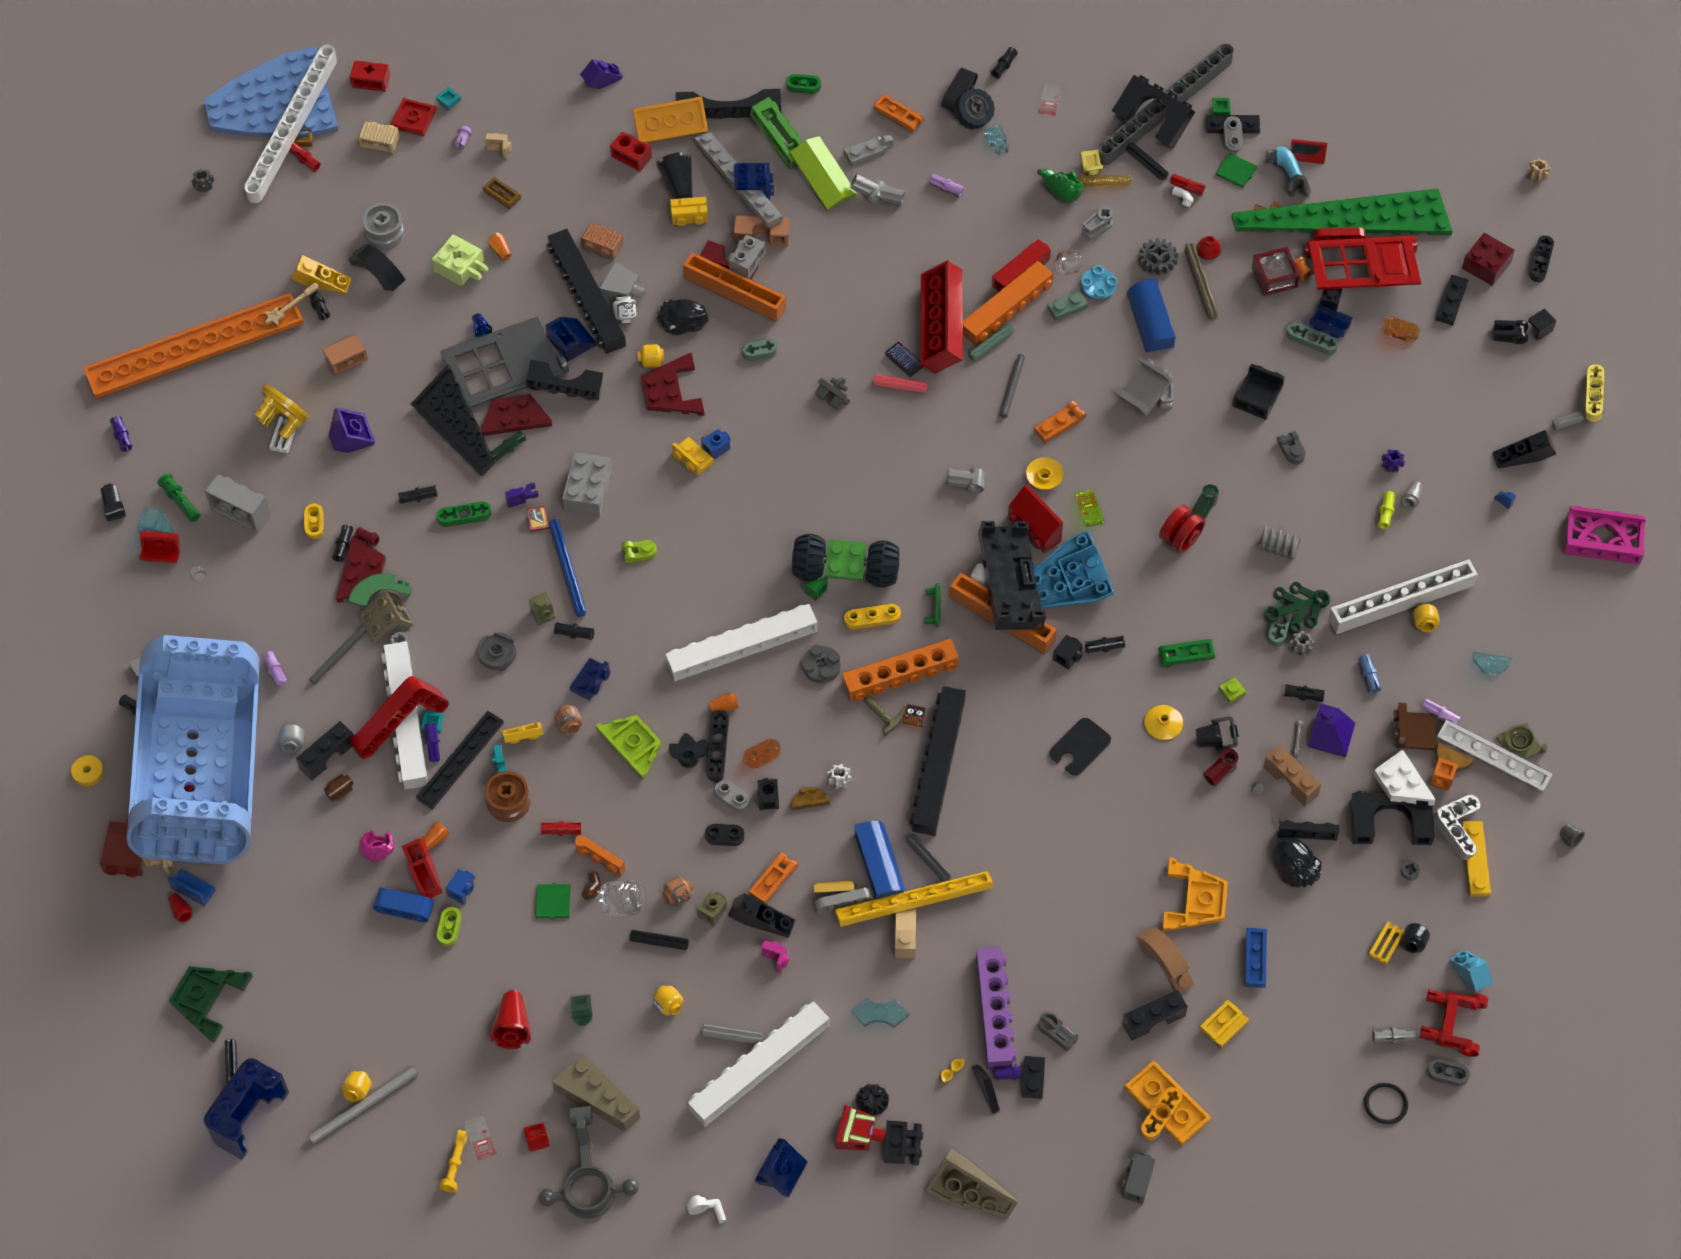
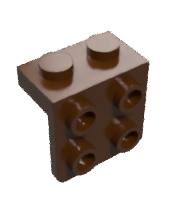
(1414, 729)

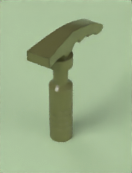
(881, 713)

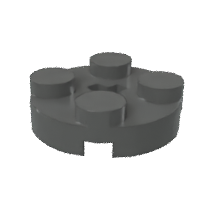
(493, 642)
(817, 654)

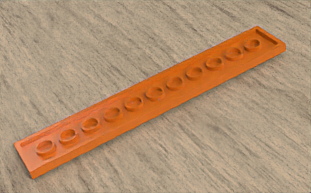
(189, 347)

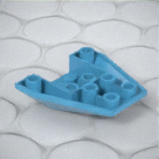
(1073, 574)

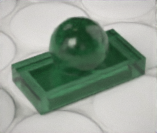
(581, 1009)

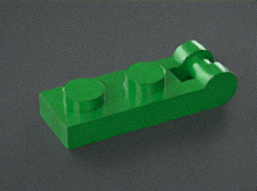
(1186, 652)

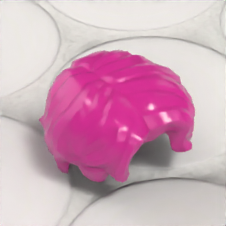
(376, 847)

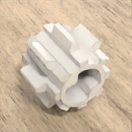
(839, 776)

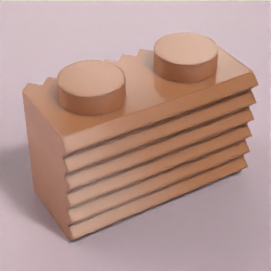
(602, 240)

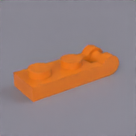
(898, 113)
(1059, 422)
(599, 855)
(773, 878)

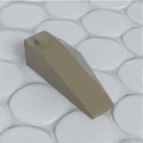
(966, 1184)

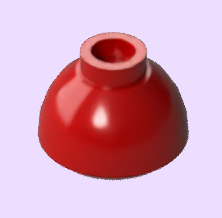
(1208, 248)

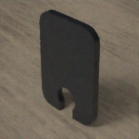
(1084, 742)

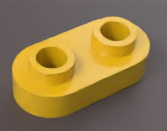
(314, 522)

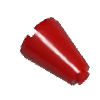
(511, 1022)

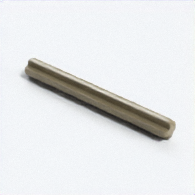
(1201, 281)

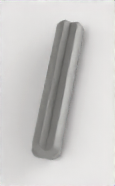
(1571, 419)
(731, 1034)

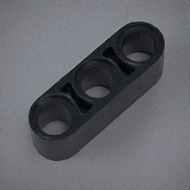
(963, 81)

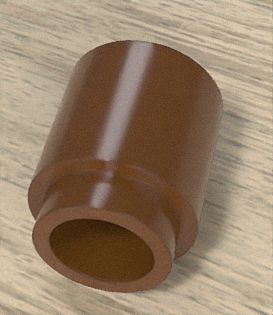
(338, 787)

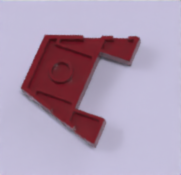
(663, 390)

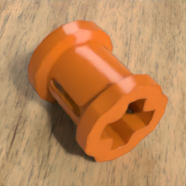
(1304, 270)

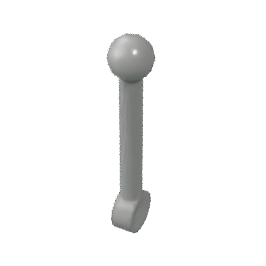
(1299, 724)

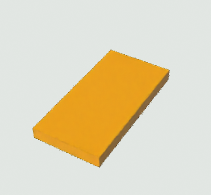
(670, 120)
(1147, 1090)

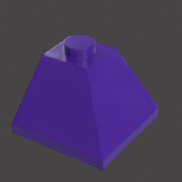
(350, 431)
(1331, 731)

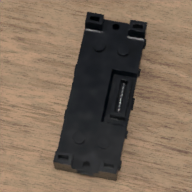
(1010, 577)

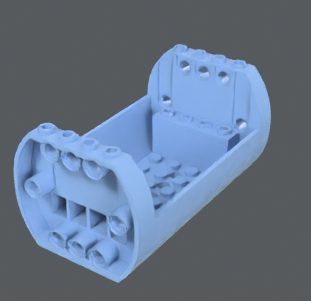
(205, 691)

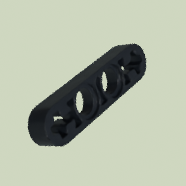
(717, 746)

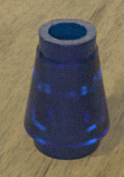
(480, 325)

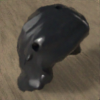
(682, 316)
(1296, 862)

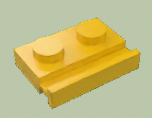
(1224, 1024)

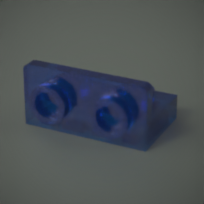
(590, 678)

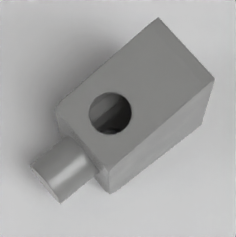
(621, 283)

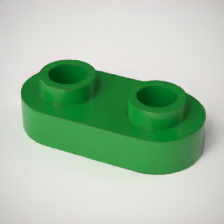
(803, 83)

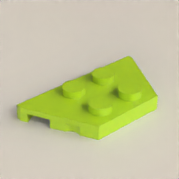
(632, 742)

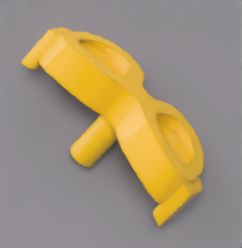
(956, 1066)

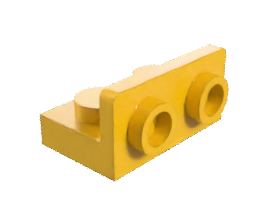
(692, 455)

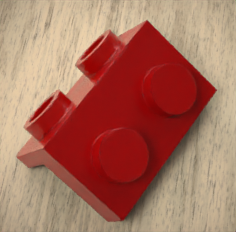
(159, 547)

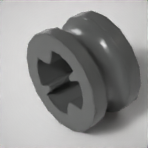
(1416, 868)

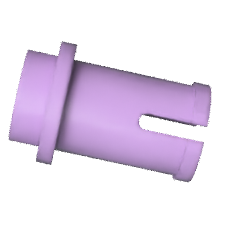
(463, 134)

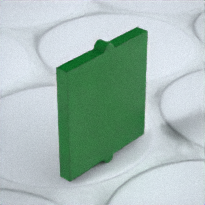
(1236, 170)
(553, 901)

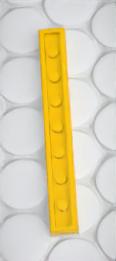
(913, 898)

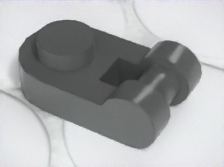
(1296, 453)

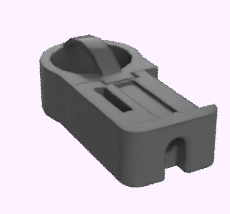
(1060, 1034)

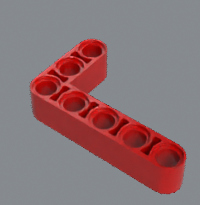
(394, 712)

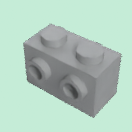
(747, 256)

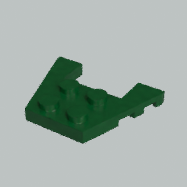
(199, 992)

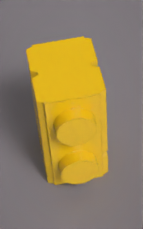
(689, 211)

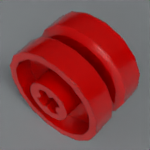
(1182, 528)

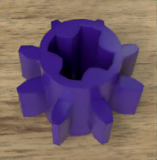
(1393, 460)

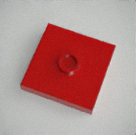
(413, 117)

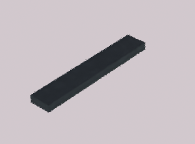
(460, 760)

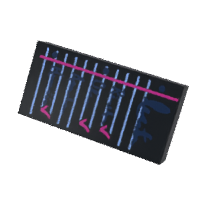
(904, 359)

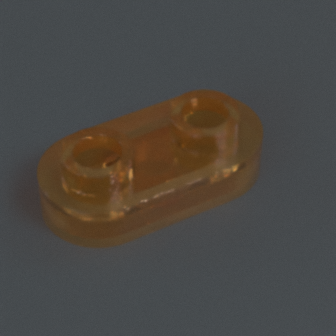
(1401, 329)
(763, 754)

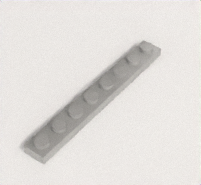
(725, 164)

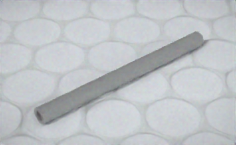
(362, 1105)

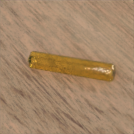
(1105, 180)

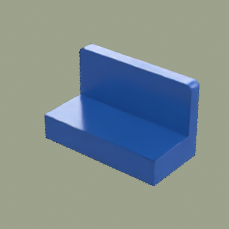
(192, 887)

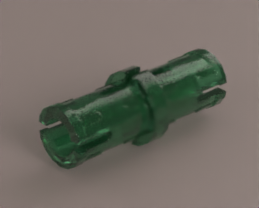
(508, 445)

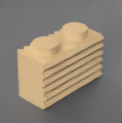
(378, 137)

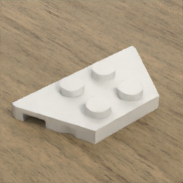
(1402, 781)

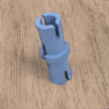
(1369, 673)

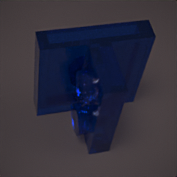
(782, 1168)

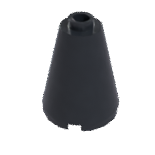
(677, 174)

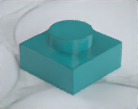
(448, 98)
(433, 717)

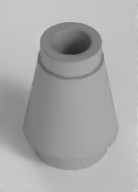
(1411, 496)

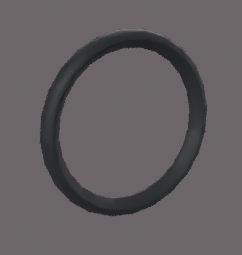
(1390, 1086)

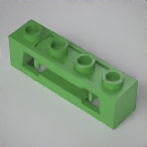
(763, 114)

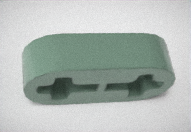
(760, 350)

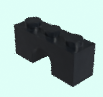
(314, 758)
(1142, 1019)

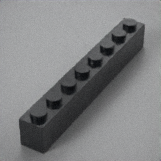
(586, 291)
(938, 762)

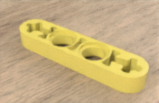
(1594, 393)

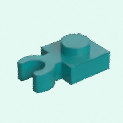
(497, 758)

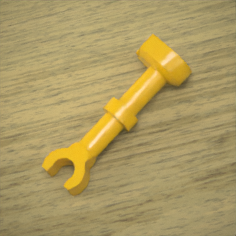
(448, 1183)

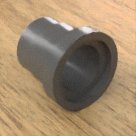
(1571, 835)

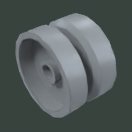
(383, 226)

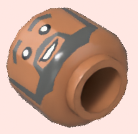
(568, 719)
(677, 891)

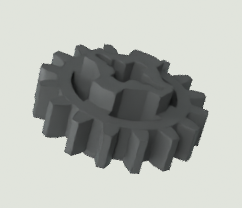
(1158, 256)

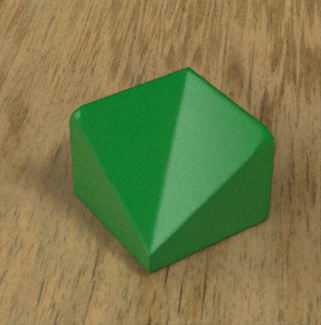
(816, 588)

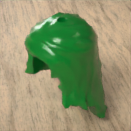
(1064, 187)

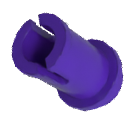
(1008, 1073)

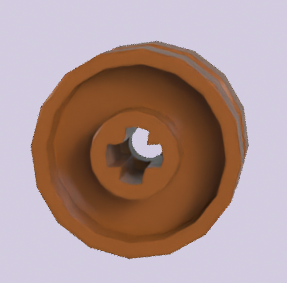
(507, 796)

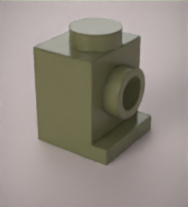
(541, 608)
(712, 913)

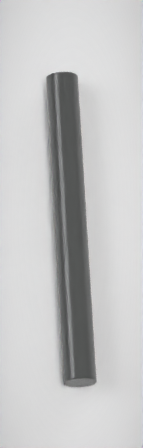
(1012, 386)
(338, 654)

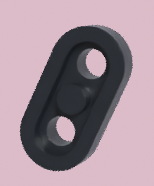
(724, 835)

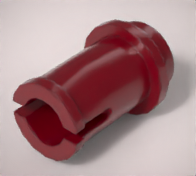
(371, 539)

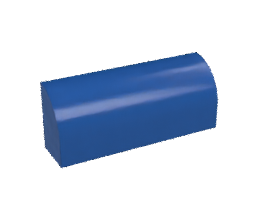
(1151, 315)
(879, 859)

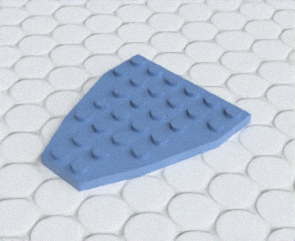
(260, 97)

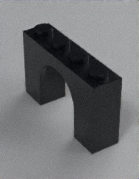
(1140, 91)
(1366, 805)

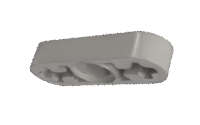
(830, 903)

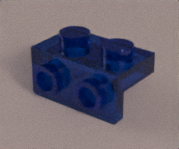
(1331, 321)

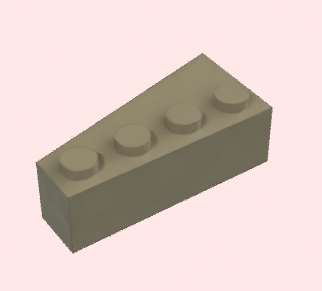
(589, 1087)

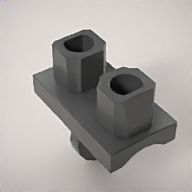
(839, 397)

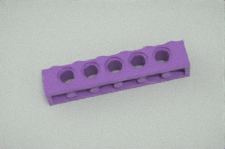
(987, 959)

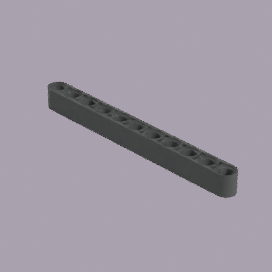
(1156, 111)

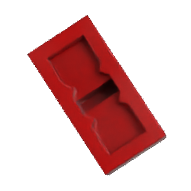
(631, 151)

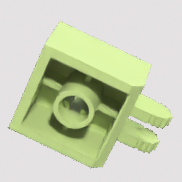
(459, 261)

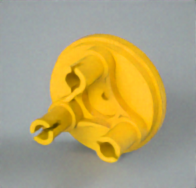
(277, 403)

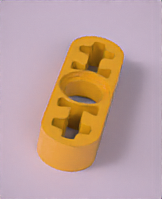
(1161, 1104)

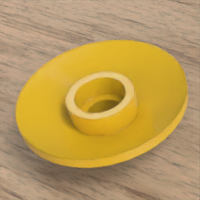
(1044, 467)
(1163, 729)

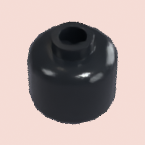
(1415, 938)

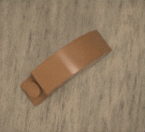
(1164, 951)

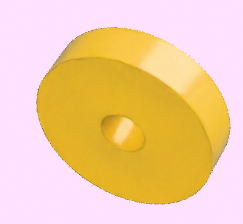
(81, 765)

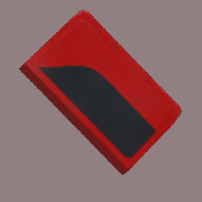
(1309, 151)

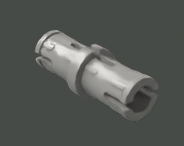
(1393, 1035)

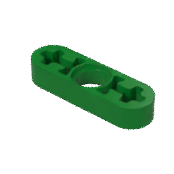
(451, 521)

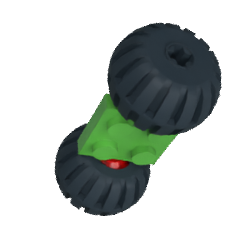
(845, 560)

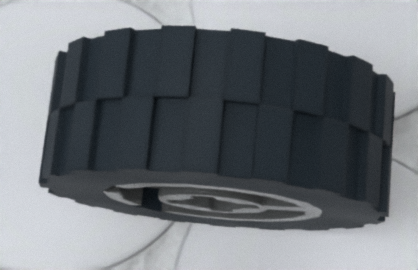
(974, 118)

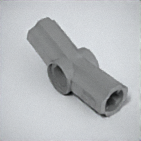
(877, 190)

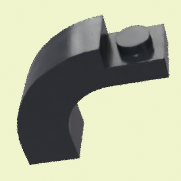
(378, 265)

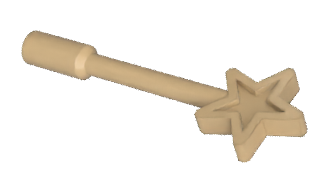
(275, 316)

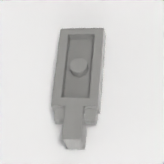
(868, 149)

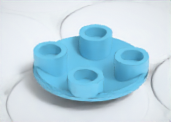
(1098, 283)

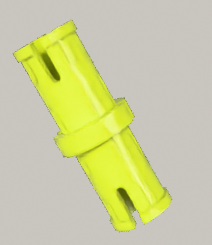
(1386, 510)

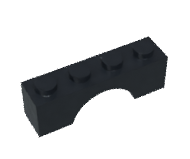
(586, 385)

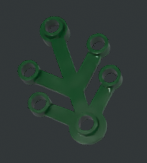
(1298, 605)

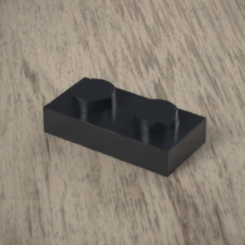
(1033, 1077)

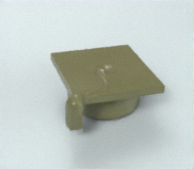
(1521, 741)

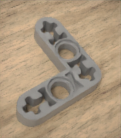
(1452, 818)

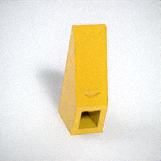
(309, 272)

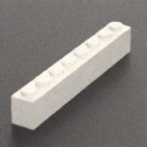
(1402, 596)
(741, 642)
(408, 733)
(758, 1064)

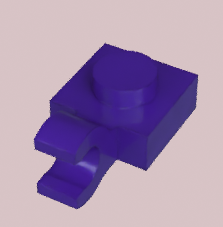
(519, 495)

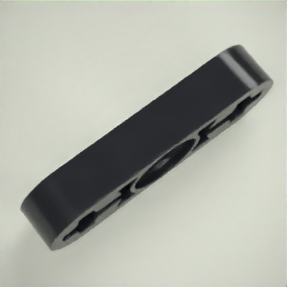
(1539, 252)

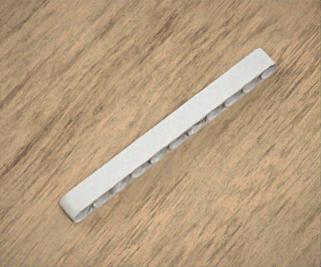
(290, 124)

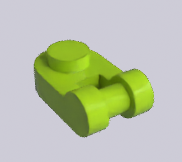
(646, 550)

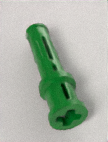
(175, 492)

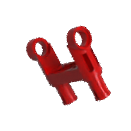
(1444, 1036)

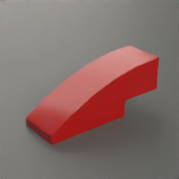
(422, 868)

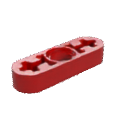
(1345, 233)

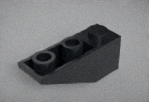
(1528, 450)
(760, 916)

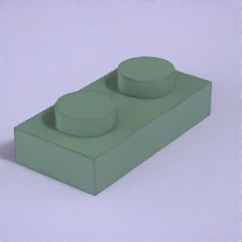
(1067, 305)

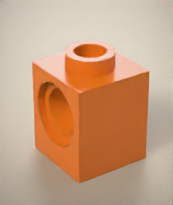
(1444, 774)

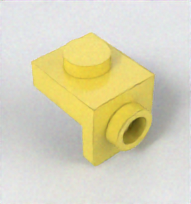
(1091, 162)

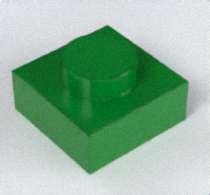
(1221, 106)

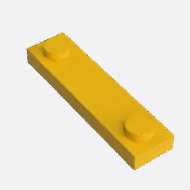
(1477, 865)

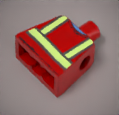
(857, 1130)

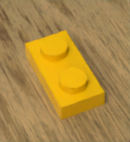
(529, 731)

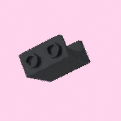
(1259, 391)

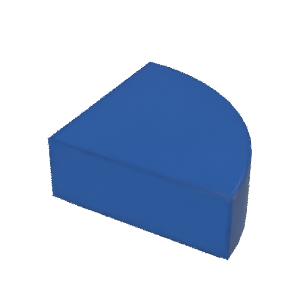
(1506, 499)

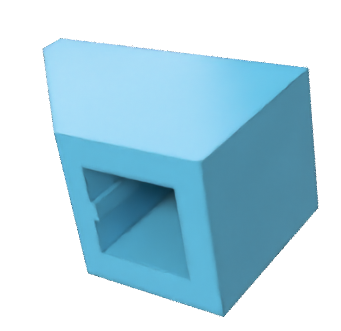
(1472, 970)

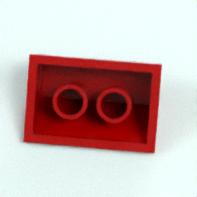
(1044, 525)

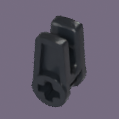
(1510, 331)

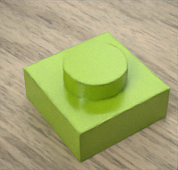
(1232, 690)

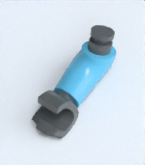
(1287, 160)

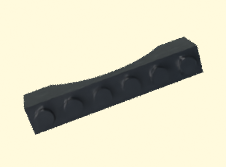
(733, 109)

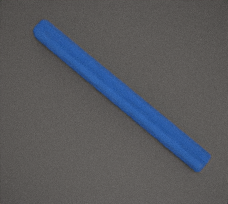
(567, 568)

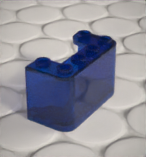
(238, 1099)

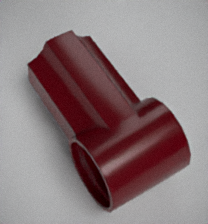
(1221, 768)

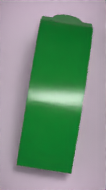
(375, 583)

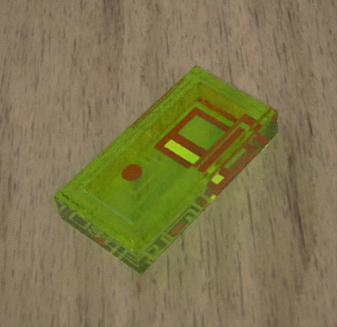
(1089, 508)

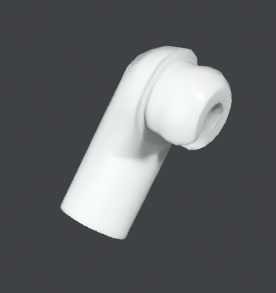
(1185, 195)

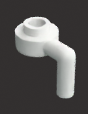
(699, 1204)

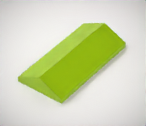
(822, 172)

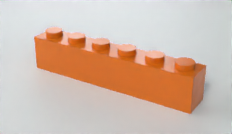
(734, 287)
(1007, 303)
(976, 598)

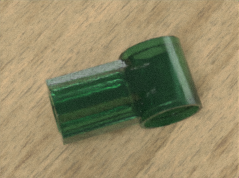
(1205, 504)

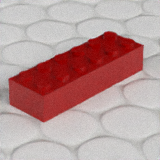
(941, 317)

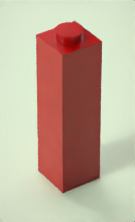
(1035, 252)

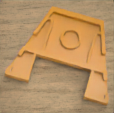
(1204, 898)

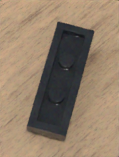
(1249, 123)
(1452, 300)
(1308, 830)

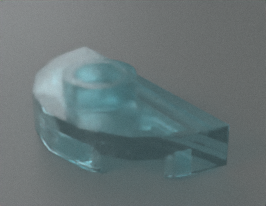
(1491, 663)

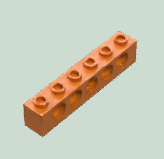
(907, 662)

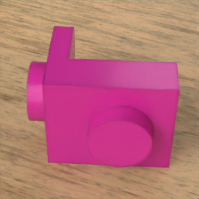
(777, 952)

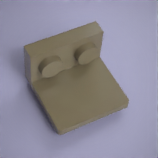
(383, 615)

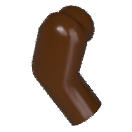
(595, 885)

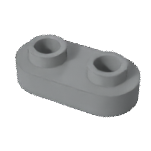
(1233, 133)
(731, 795)

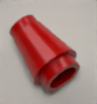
(180, 908)

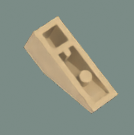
(905, 934)

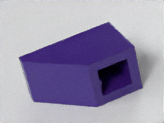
(601, 74)

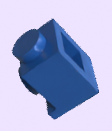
(716, 443)
(460, 886)

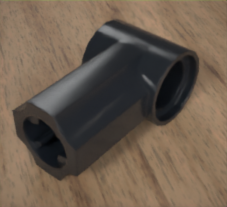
(112, 505)

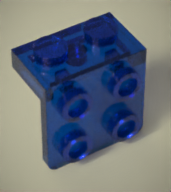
(754, 177)

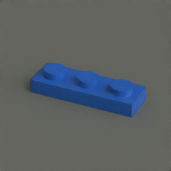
(1255, 957)

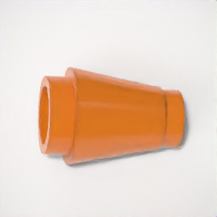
(499, 245)
(726, 702)
(435, 835)

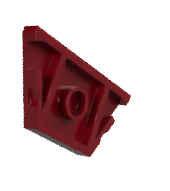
(514, 414)
(360, 564)

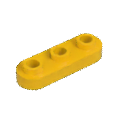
(864, 620)

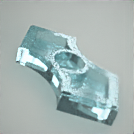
(871, 1012)

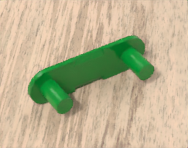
(937, 619)

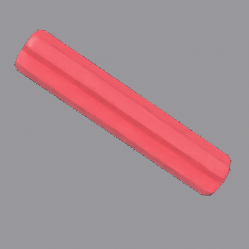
(899, 383)

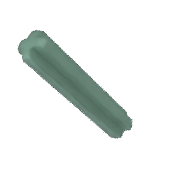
(991, 342)

